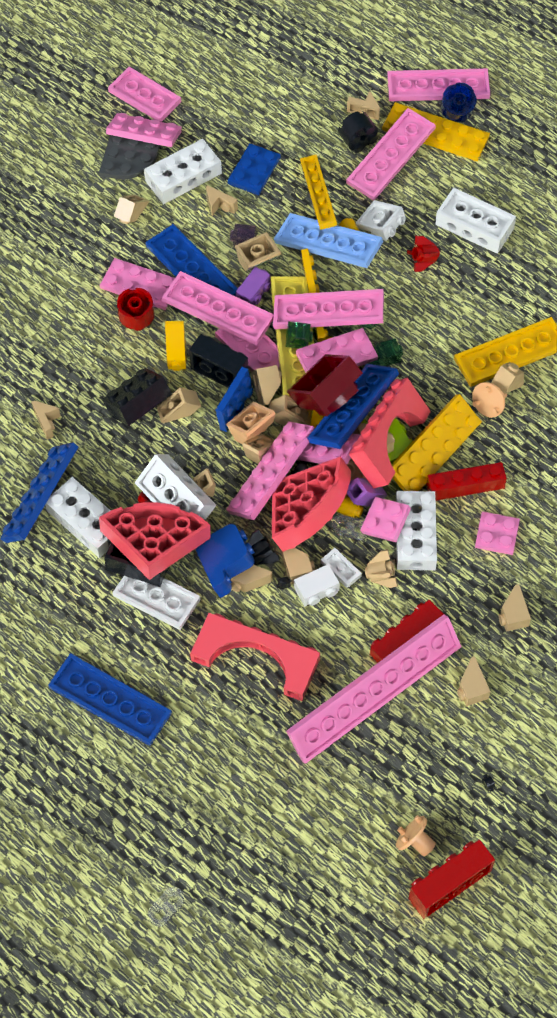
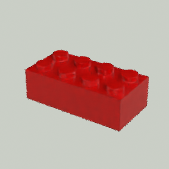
(451, 878)

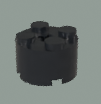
(358, 131)

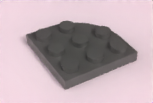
(127, 157)

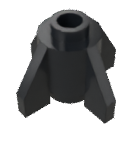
(263, 550)

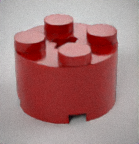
(135, 308)

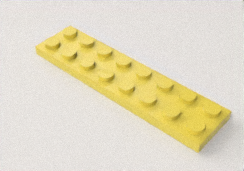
(288, 361)

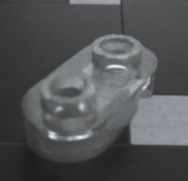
(351, 526)
(165, 906)

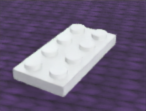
(167, 603)

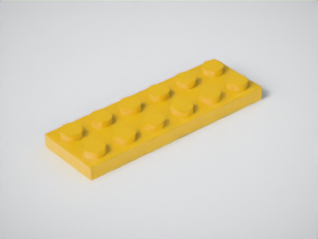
(448, 134)
(516, 347)
(435, 444)

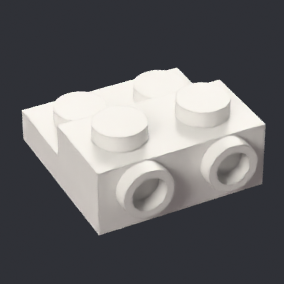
(381, 219)

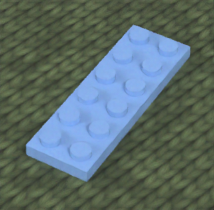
(333, 242)

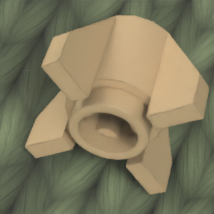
(381, 570)

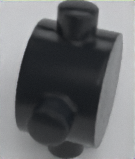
(283, 583)
(488, 782)

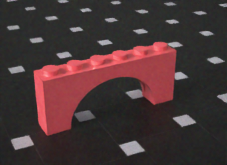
(371, 447)
(223, 634)

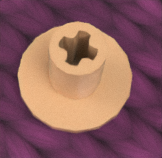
(488, 399)
(415, 836)

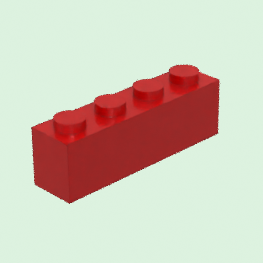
(467, 481)
(409, 626)

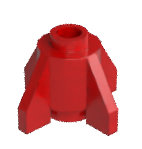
(425, 253)

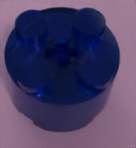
(454, 111)

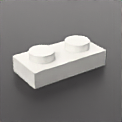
(342, 568)

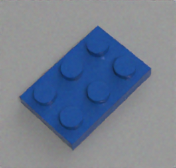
(254, 169)
(234, 398)

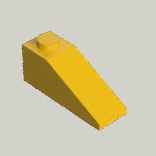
(175, 345)

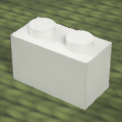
(317, 585)

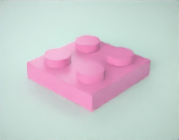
(385, 519)
(497, 533)

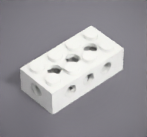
(183, 171)
(475, 220)
(169, 484)
(80, 514)
(417, 548)

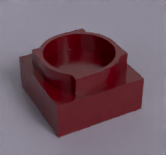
(326, 384)

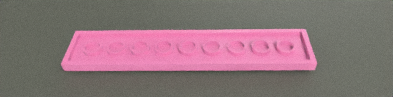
(373, 689)

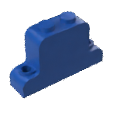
(225, 557)

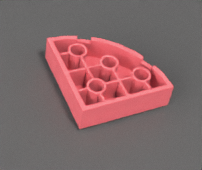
(308, 501)
(154, 534)

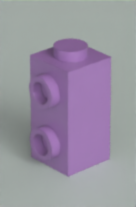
(254, 286)
(363, 493)

